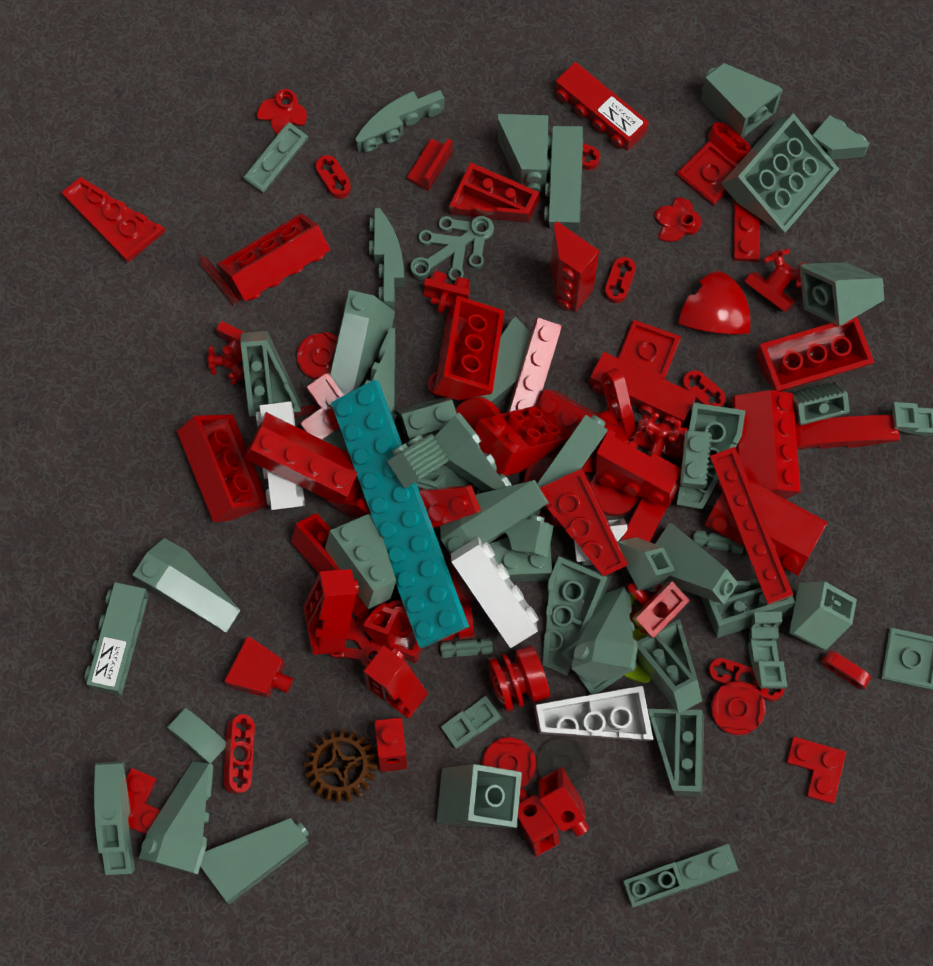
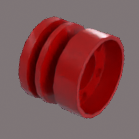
(519, 678)

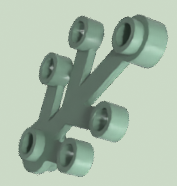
(454, 245)

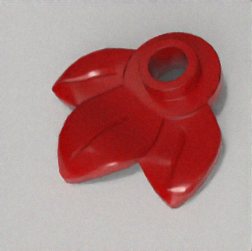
(281, 114)
(674, 219)

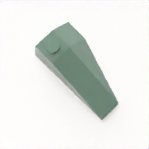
(359, 339)
(385, 370)
(467, 458)
(498, 513)
(181, 580)
(572, 600)

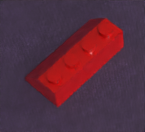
(274, 257)
(572, 268)
(469, 350)
(814, 355)
(769, 441)
(302, 459)
(218, 462)
(790, 526)

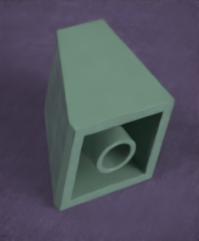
(739, 98)
(525, 147)
(839, 290)
(425, 417)
(479, 796)

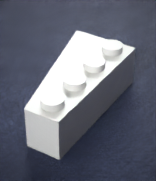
(281, 491)
(495, 591)
(607, 714)

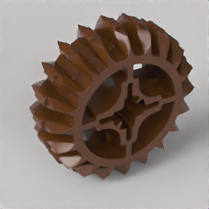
(352, 762)

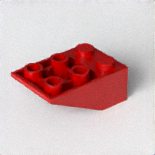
(518, 438)

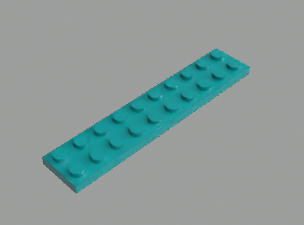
(399, 516)

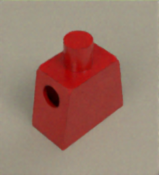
(258, 671)
(391, 744)
(563, 802)
(537, 826)

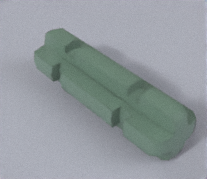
(717, 542)
(466, 648)

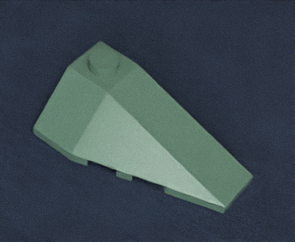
(726, 430)
(607, 642)
(177, 833)

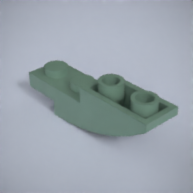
(389, 121)
(388, 255)
(111, 818)
(681, 876)

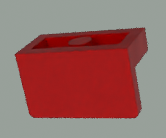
(430, 163)

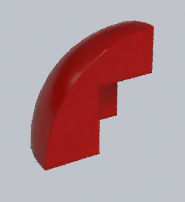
(717, 306)
(391, 627)

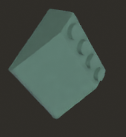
(781, 174)

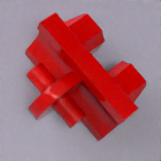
(444, 293)

